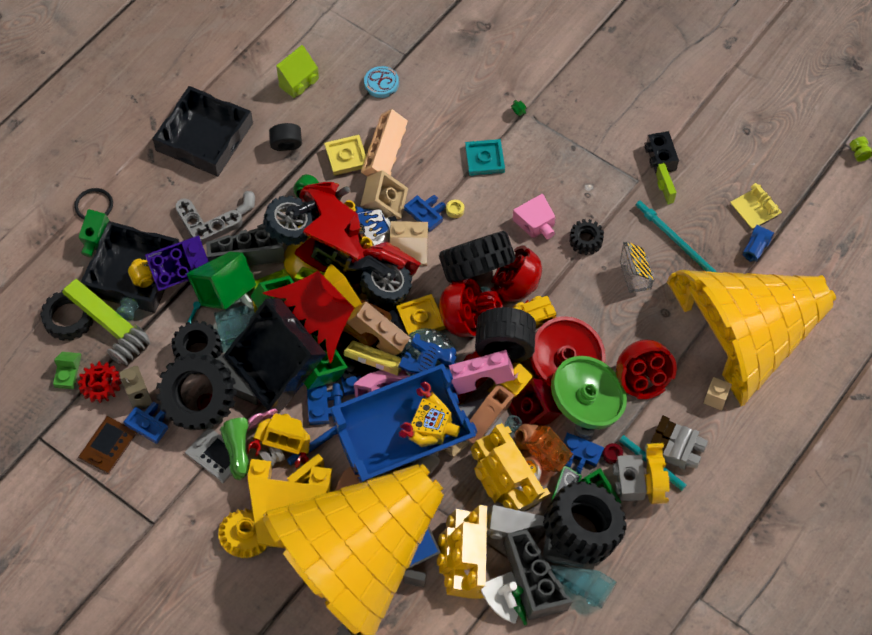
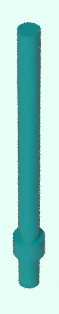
(652, 216)

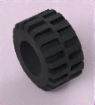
(197, 333)

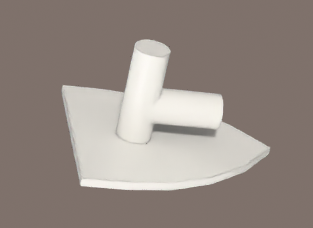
(500, 597)

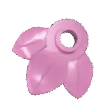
(256, 419)

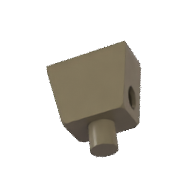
(133, 385)

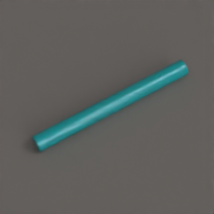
(638, 451)

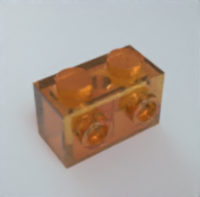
(548, 449)

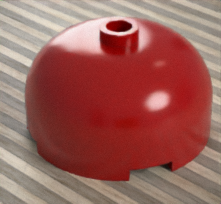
(522, 276)
(456, 307)
(645, 359)

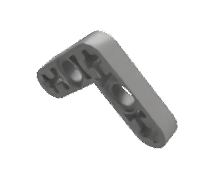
(201, 227)

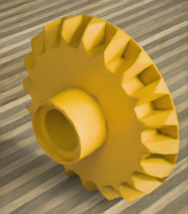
(234, 540)

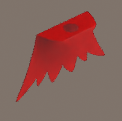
(320, 306)

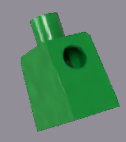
(92, 231)

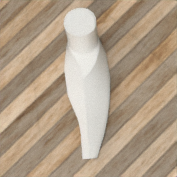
(245, 300)

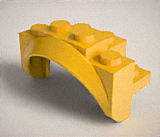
(504, 470)
(464, 549)

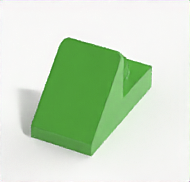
(67, 370)

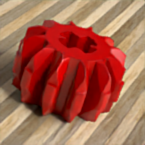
(488, 300)

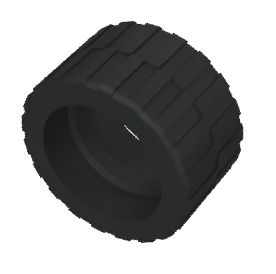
(506, 330)

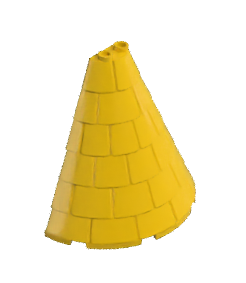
(754, 318)
(358, 541)

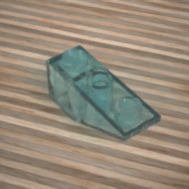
(588, 583)

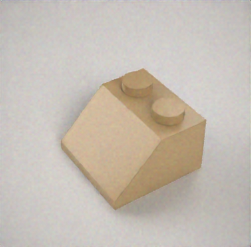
(384, 194)
(411, 239)

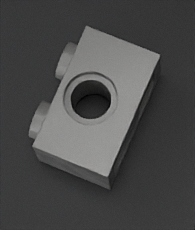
(630, 466)

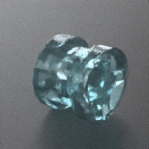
(127, 308)

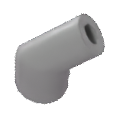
(248, 203)

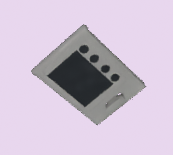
(211, 454)

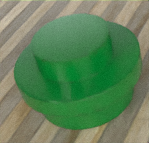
(519, 108)

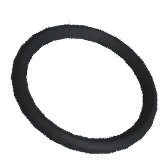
(93, 190)

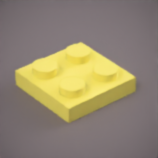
(345, 154)

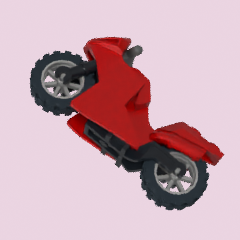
(336, 242)

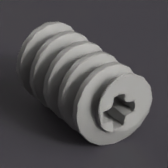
(128, 345)

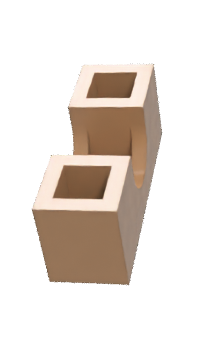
(368, 319)

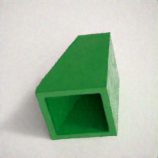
(222, 280)

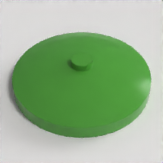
(588, 392)

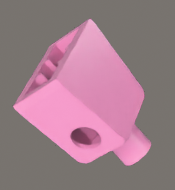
(535, 217)

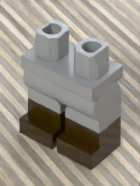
(679, 443)

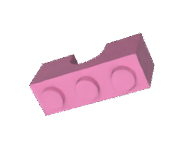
(495, 365)

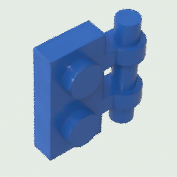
(318, 403)

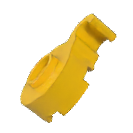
(656, 478)

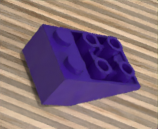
(172, 263)

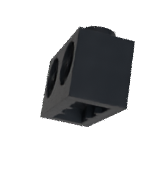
(665, 151)

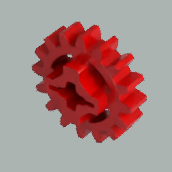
(99, 378)

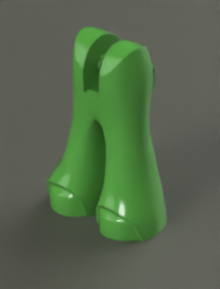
(235, 441)

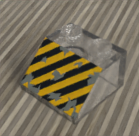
(636, 268)

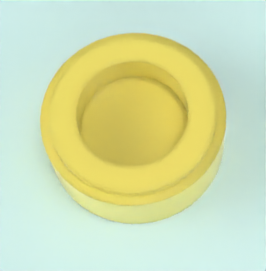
(455, 209)

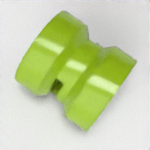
(861, 149)

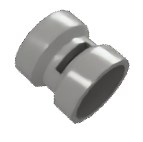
(272, 454)

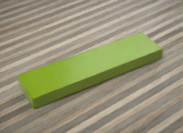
(97, 309)

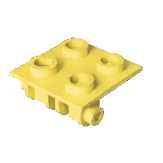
(756, 206)

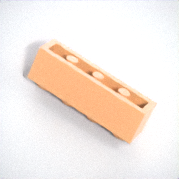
(385, 143)

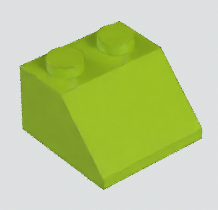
(297, 72)

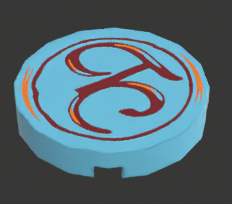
(381, 81)

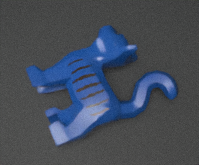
(428, 358)

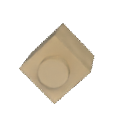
(717, 393)

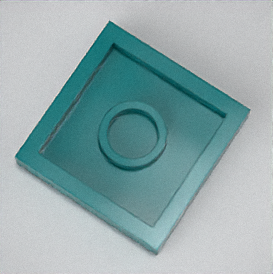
(485, 157)

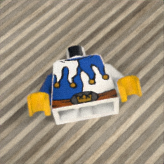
(373, 224)

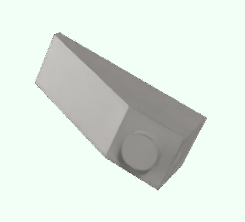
(505, 521)

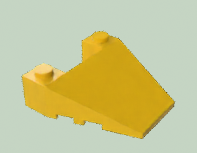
(273, 494)

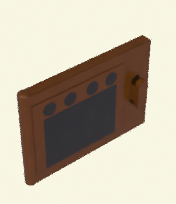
(107, 444)

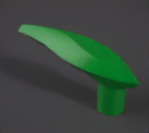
(519, 608)

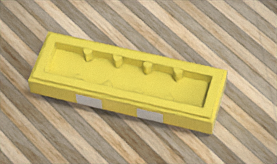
(373, 357)

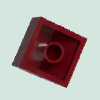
(535, 404)

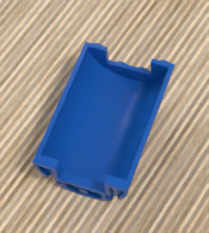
(372, 423)

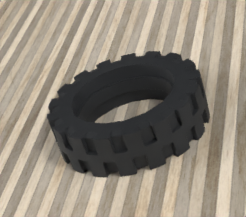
(60, 332)

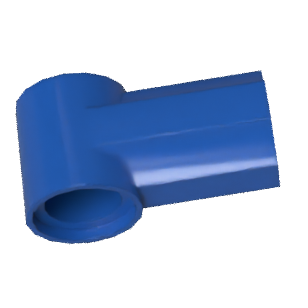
(758, 241)

